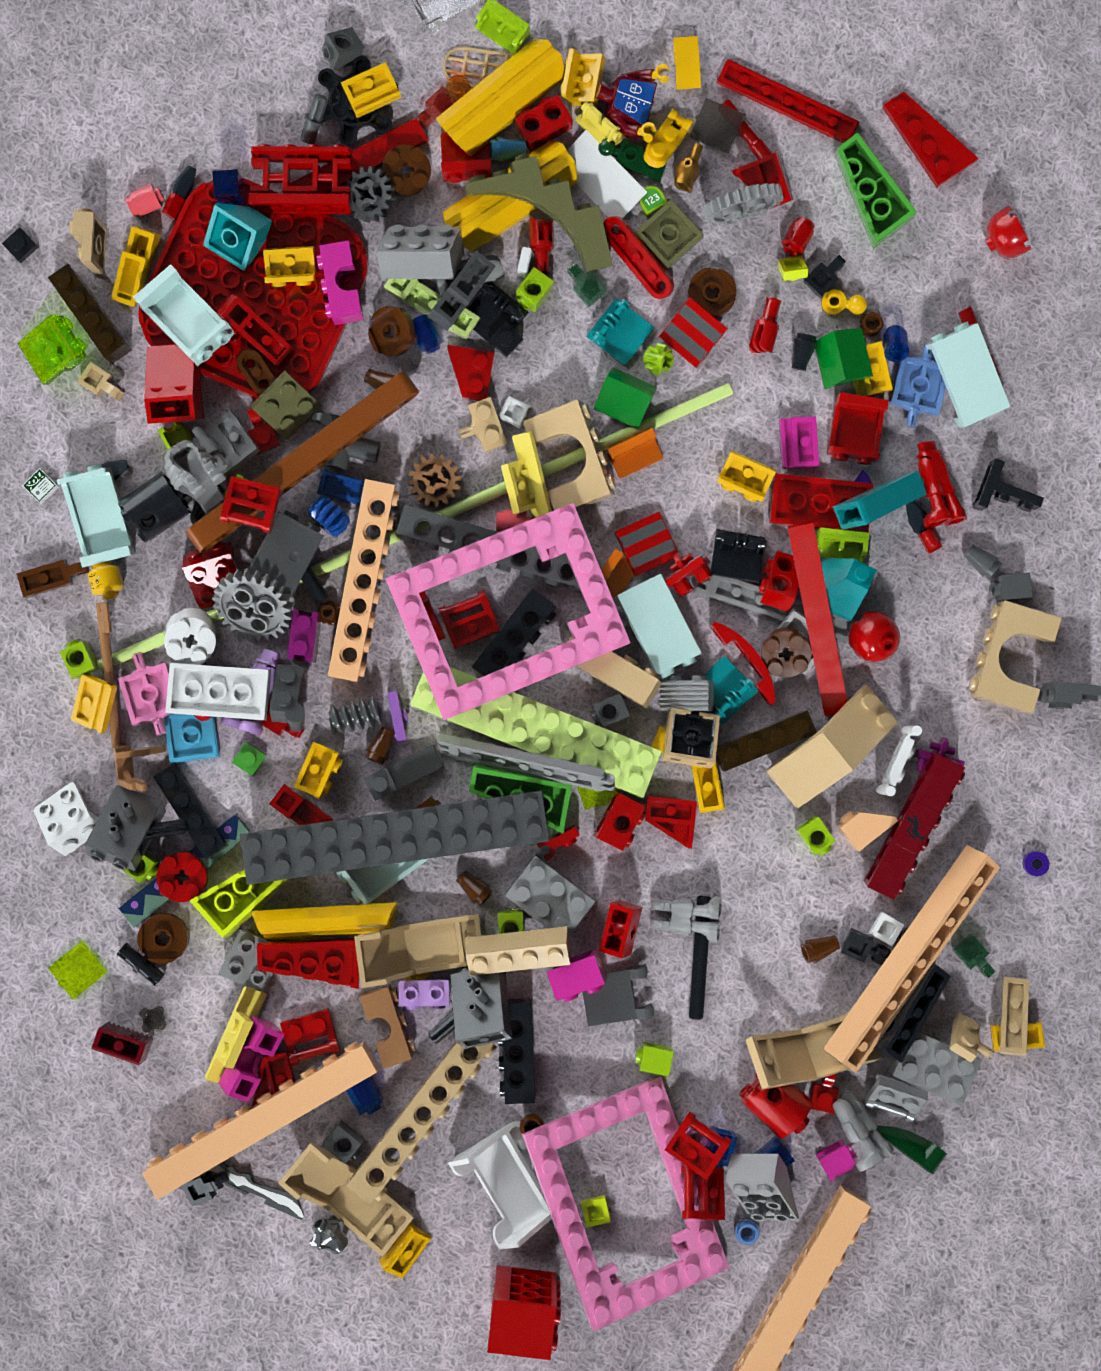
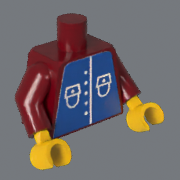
(631, 101)

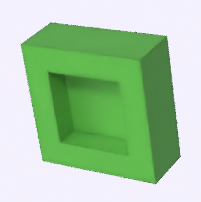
(249, 758)

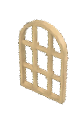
(466, 59)

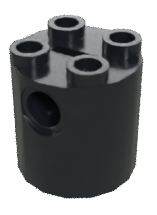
(154, 507)

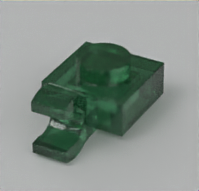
(588, 287)
(972, 954)

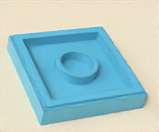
(190, 738)

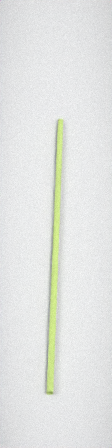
(474, 501)

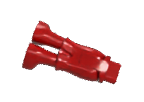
(938, 485)

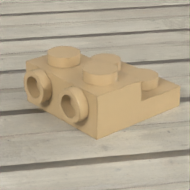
(91, 236)

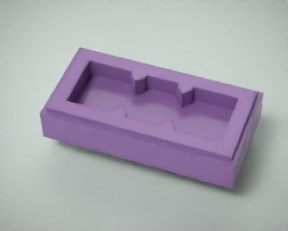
(398, 714)

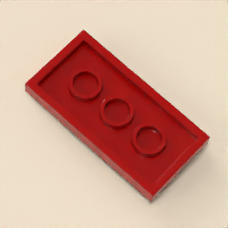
(812, 499)

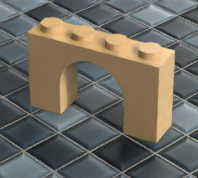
(573, 421)
(990, 681)

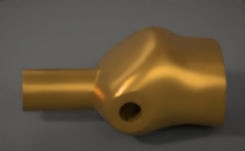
(688, 170)

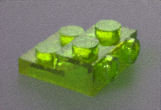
(53, 348)

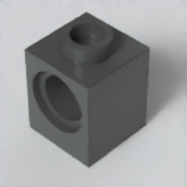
(342, 48)
(1012, 587)
(619, 705)
(341, 1131)

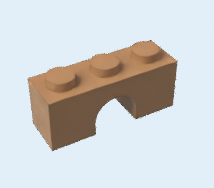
(383, 1004)

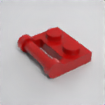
(253, 496)
(472, 627)
(309, 1028)
(692, 1152)
(710, 1195)

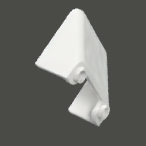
(510, 1181)

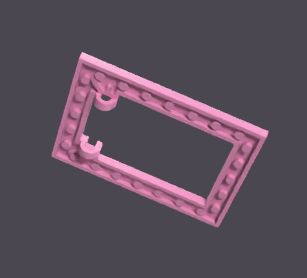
(592, 634)
(600, 1289)

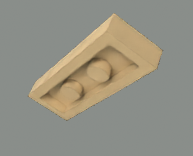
(1014, 1016)

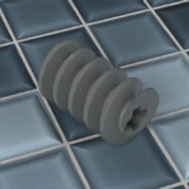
(354, 715)

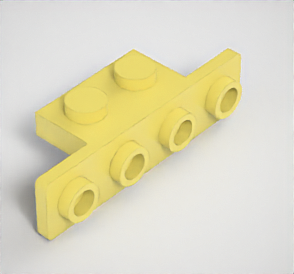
(525, 478)
(236, 1032)

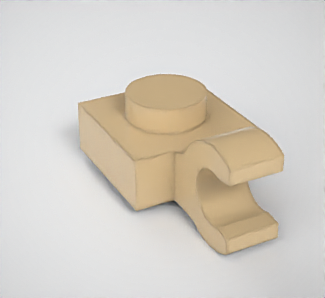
(99, 381)

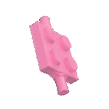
(146, 693)

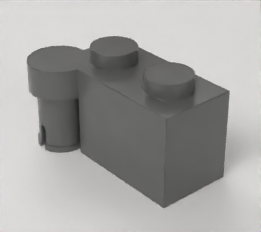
(286, 697)

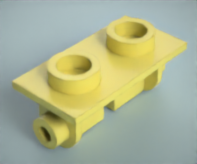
(598, 125)

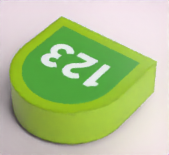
(652, 200)

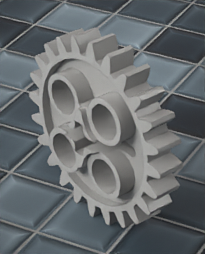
(755, 197)
(253, 605)

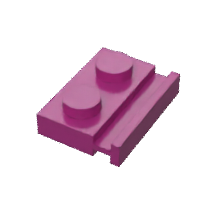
(799, 442)

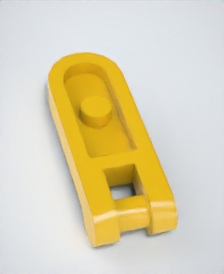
(667, 139)

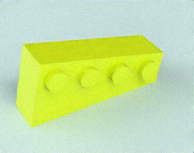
(231, 902)

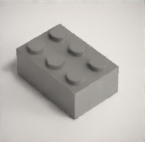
(420, 252)
(549, 896)
(936, 1069)

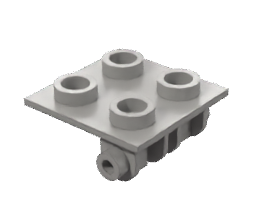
(242, 962)

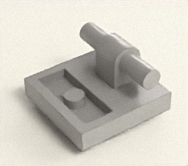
(227, 442)

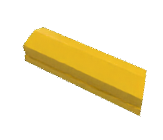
(503, 95)
(490, 215)
(324, 921)

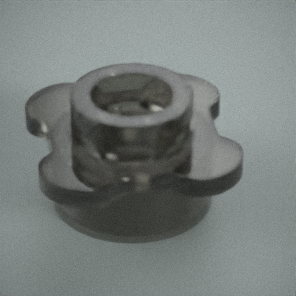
(158, 1014)

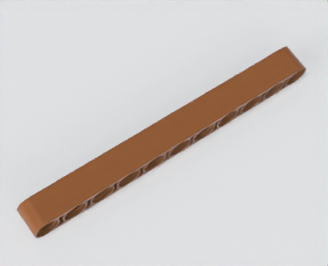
(313, 454)

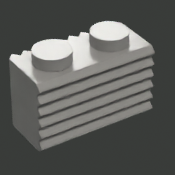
(687, 695)

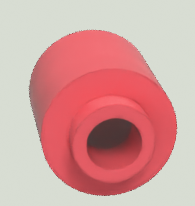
(145, 200)
(508, 520)

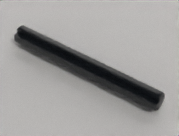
(699, 967)

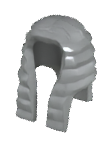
(195, 474)

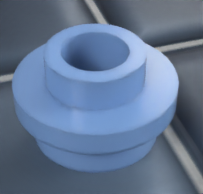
(747, 1239)

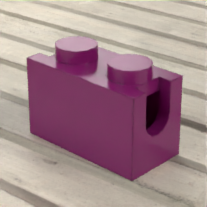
(304, 636)

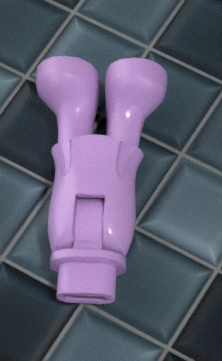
(267, 661)

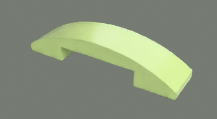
(423, 300)

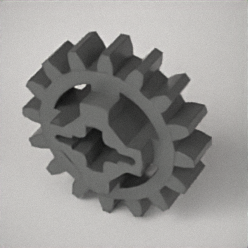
(379, 189)

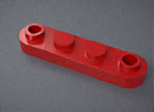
(638, 257)

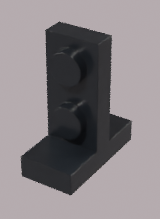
(1003, 491)

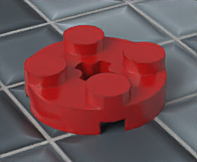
(193, 867)

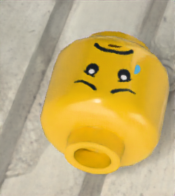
(105, 580)

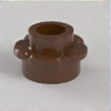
(877, 324)
(329, 606)

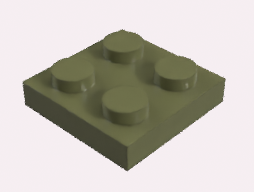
(669, 235)
(285, 405)

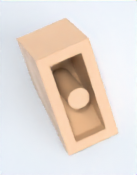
(863, 827)

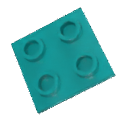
(620, 331)
(730, 689)

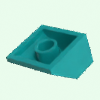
(236, 233)
(846, 584)

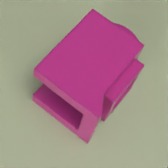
(837, 1159)

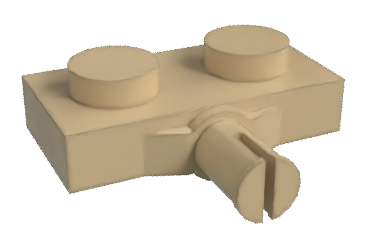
(484, 425)
(966, 1039)

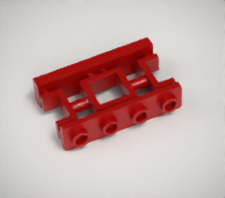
(301, 198)

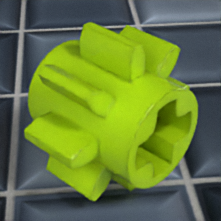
(658, 359)

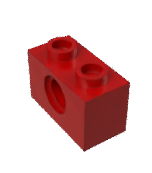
(620, 806)

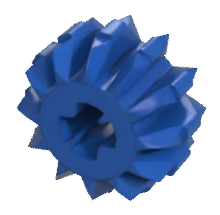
(329, 516)

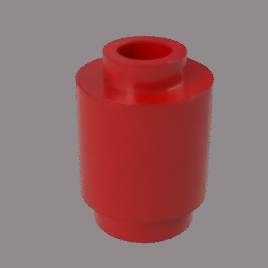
(798, 236)

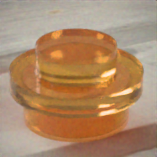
(457, 86)

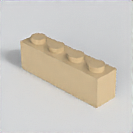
(623, 676)
(518, 951)

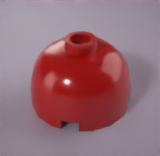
(1006, 235)
(874, 637)

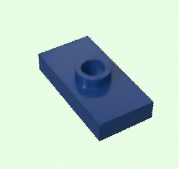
(341, 487)

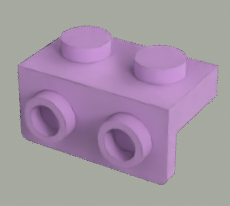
(424, 993)

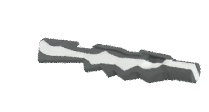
(244, 1184)

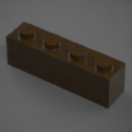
(89, 313)
(765, 740)

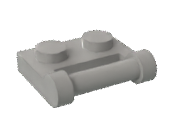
(896, 1098)

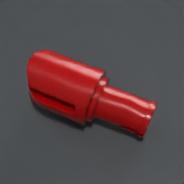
(541, 242)
(766, 328)

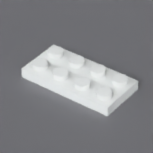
(218, 691)

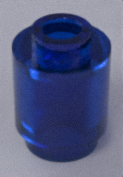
(427, 334)
(896, 343)

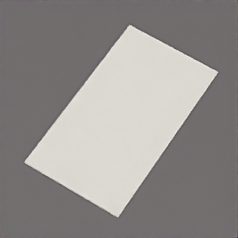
(604, 178)

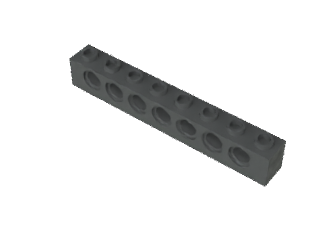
(413, 516)

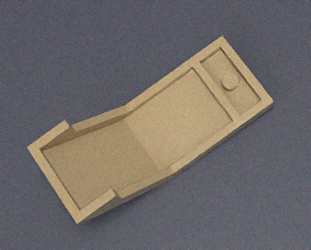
(833, 749)
(414, 948)
(797, 1055)
(323, 1181)

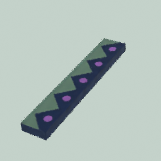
(150, 898)

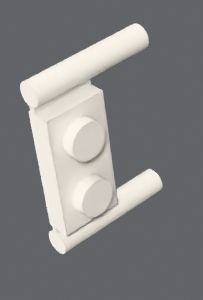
(903, 752)

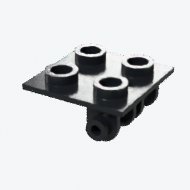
(494, 310)
(737, 555)

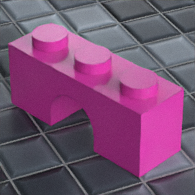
(337, 260)
(243, 1078)

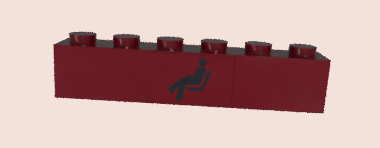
(914, 824)

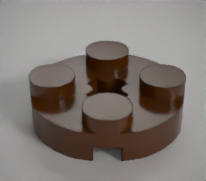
(415, 159)
(713, 279)
(404, 331)
(794, 641)
(153, 948)

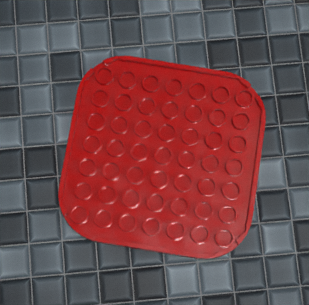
(290, 310)

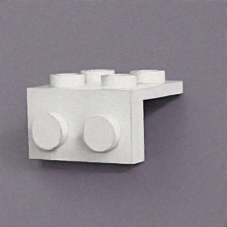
(65, 819)

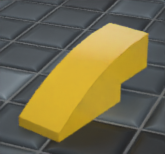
(135, 264)

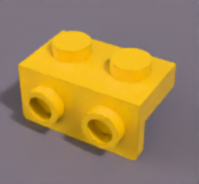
(582, 77)
(290, 265)
(746, 476)
(318, 770)

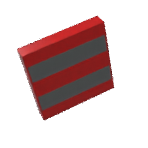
(693, 332)
(646, 544)

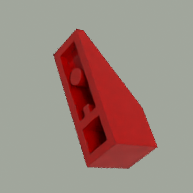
(254, 330)

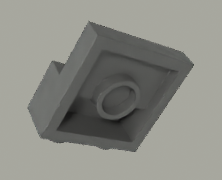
(1065, 694)

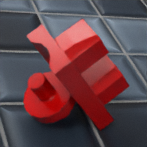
(698, 567)

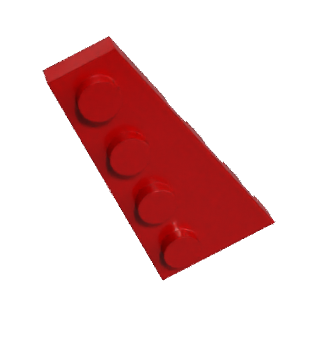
(929, 141)
(312, 959)

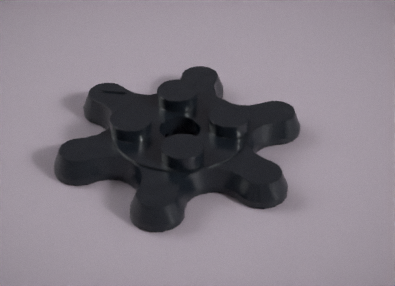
(339, 108)

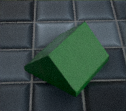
(843, 357)
(625, 397)

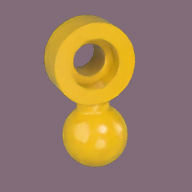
(856, 304)

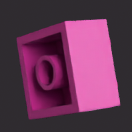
(583, 974)

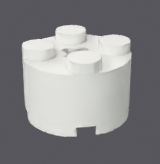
(194, 649)

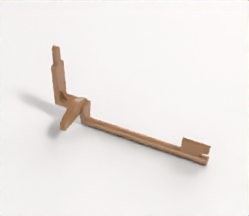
(122, 753)

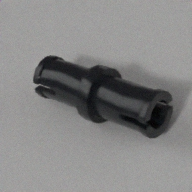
(140, 964)

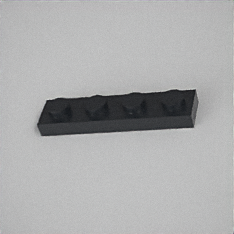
(189, 807)

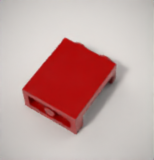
(857, 428)

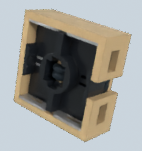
(691, 738)

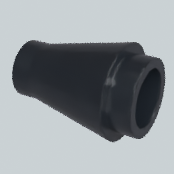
(802, 350)

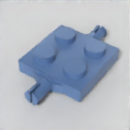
(918, 387)

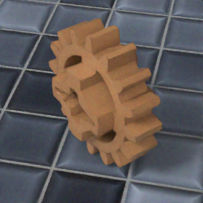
(431, 491)

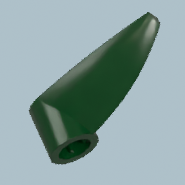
(915, 1147)

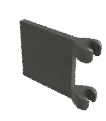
(616, 999)

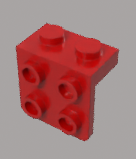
(459, 166)
(206, 571)

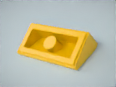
(708, 788)
(405, 1251)

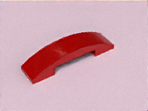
(765, 685)
(297, 807)

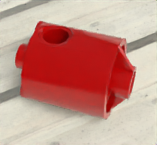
(782, 1110)

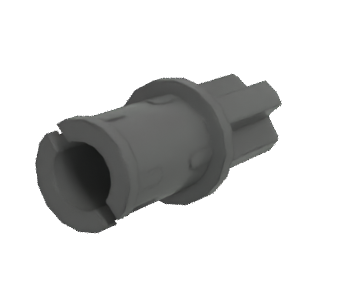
(314, 119)

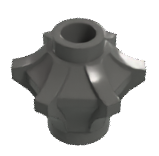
(329, 1235)

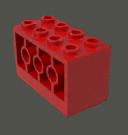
(524, 1313)

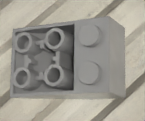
(762, 1186)

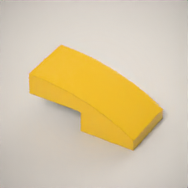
(686, 62)

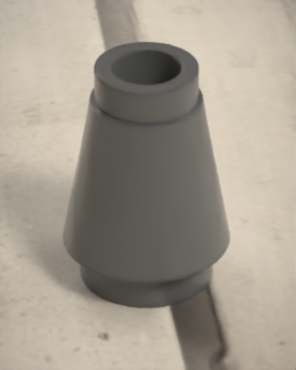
(982, 561)

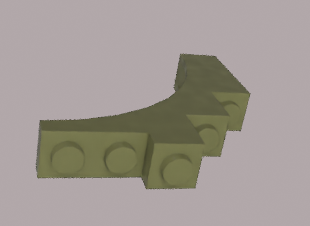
(526, 184)

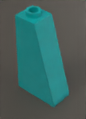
(880, 500)

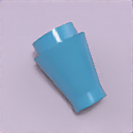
(506, 149)

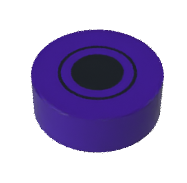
(1035, 863)

